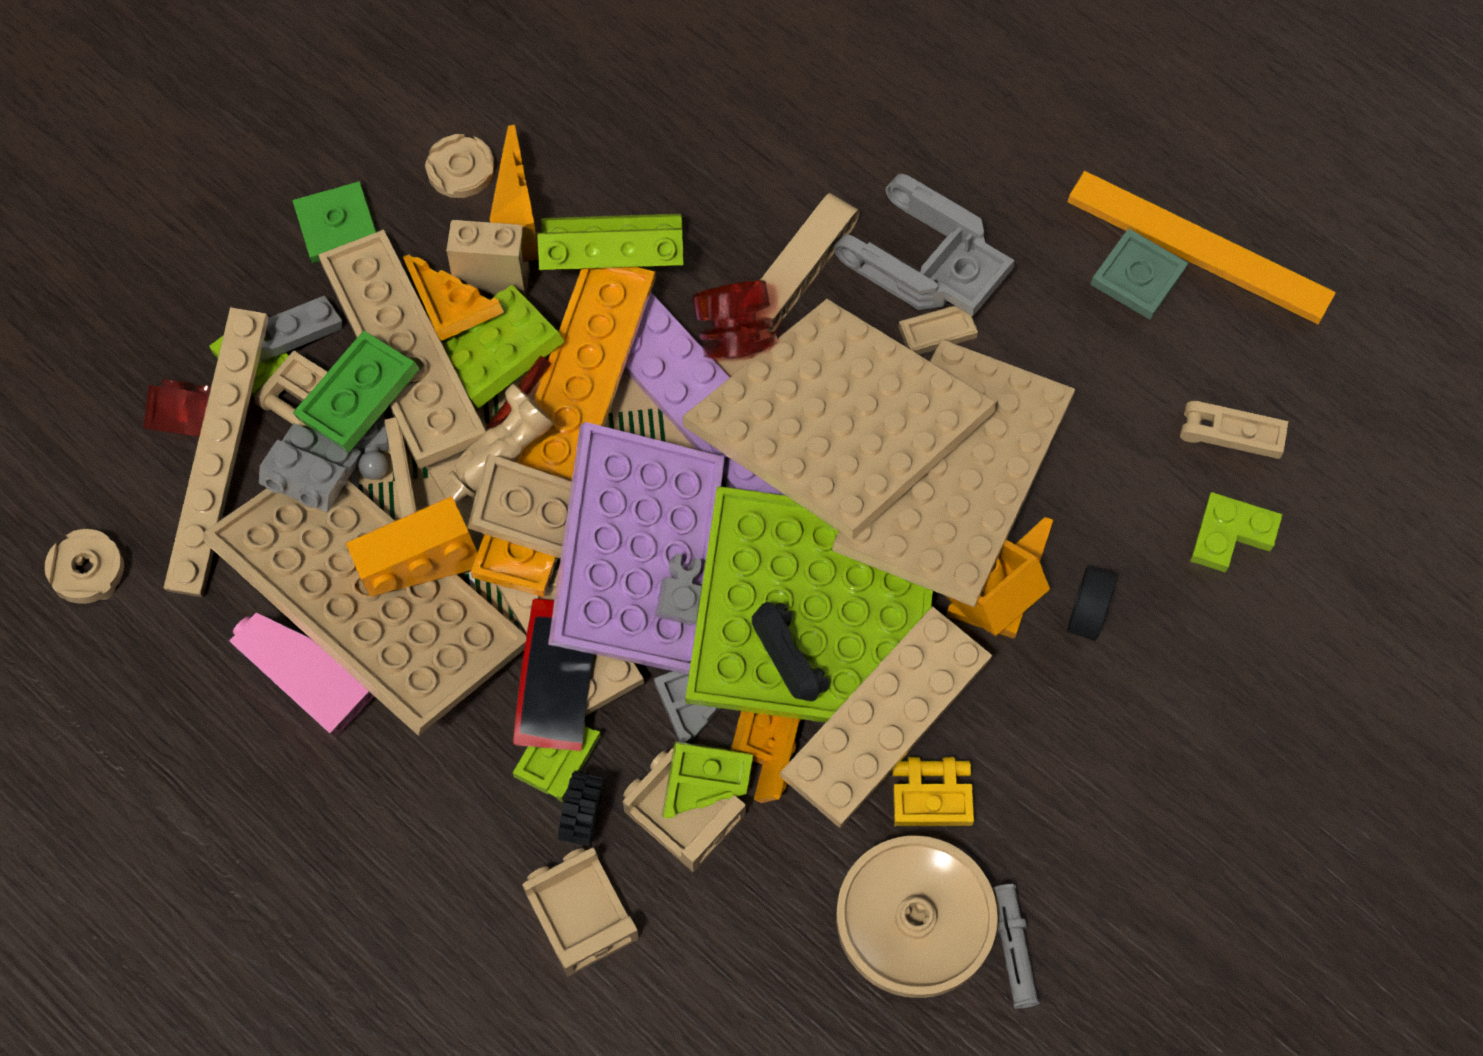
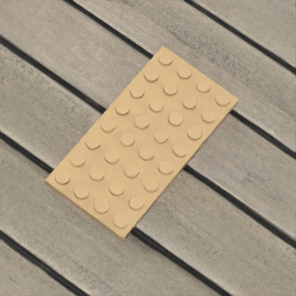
(962, 510)
(407, 647)

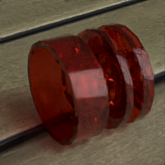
(734, 318)

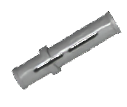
(1011, 930)

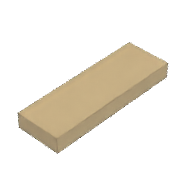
(401, 468)

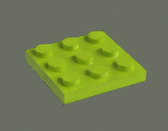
(501, 347)

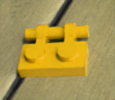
(933, 803)

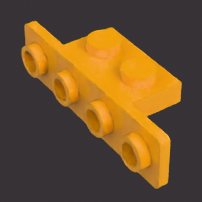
(771, 744)

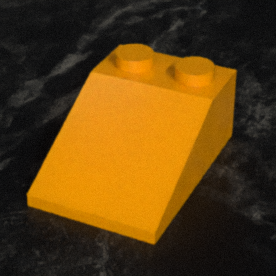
(1009, 591)

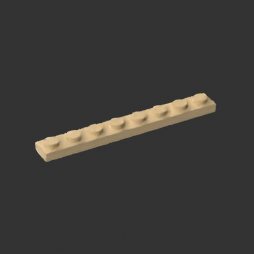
(216, 451)

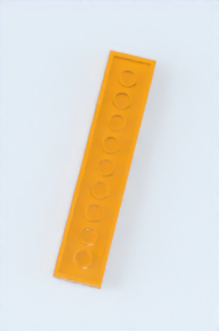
(574, 390)

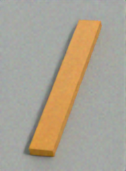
(1202, 247)

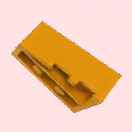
(414, 549)

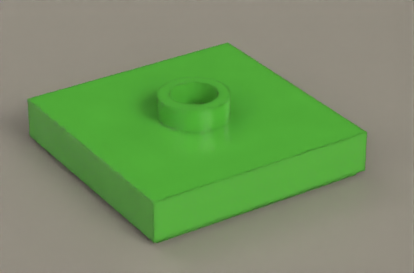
(333, 218)

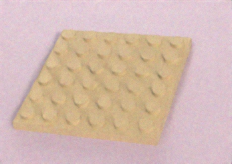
(839, 417)

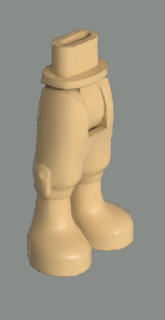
(506, 441)

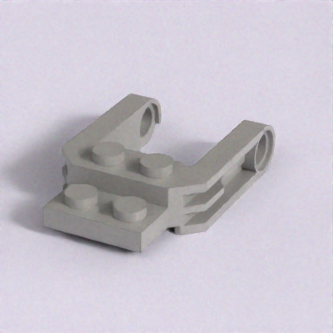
(957, 272)

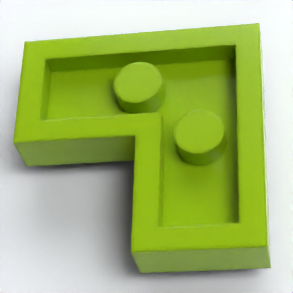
(1232, 521)

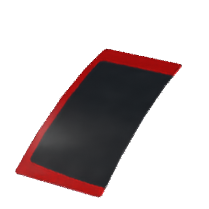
(550, 688)

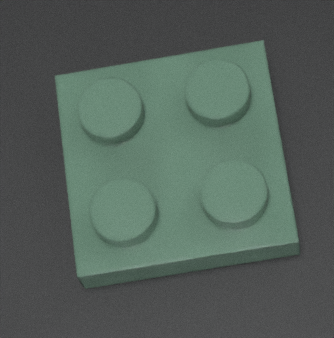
(1139, 274)

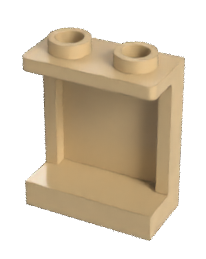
(487, 256)
(690, 834)
(579, 910)

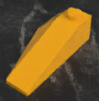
(511, 196)

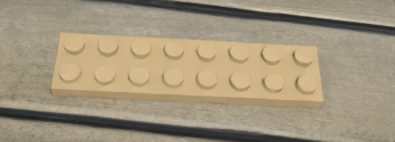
(381, 300)

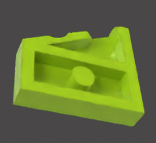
(703, 776)

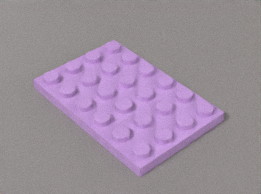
(626, 518)

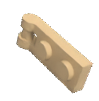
(1234, 429)

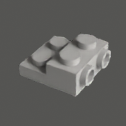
(307, 468)

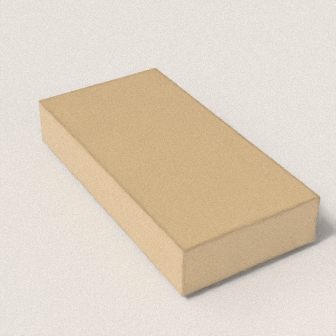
(925, 331)

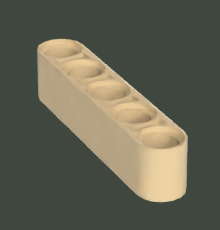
(806, 256)

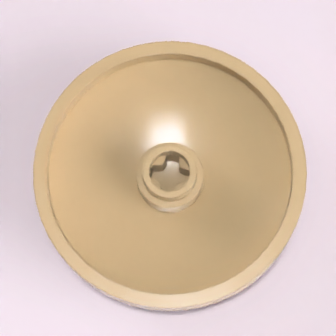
(916, 916)

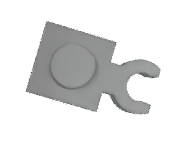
(677, 595)

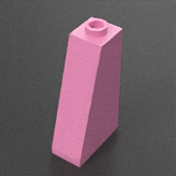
(302, 671)

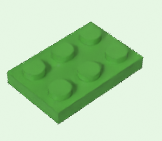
(356, 391)

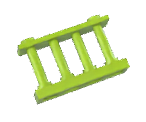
(610, 241)

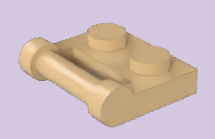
(295, 376)

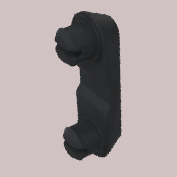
(772, 628)

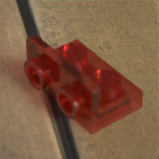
(175, 408)

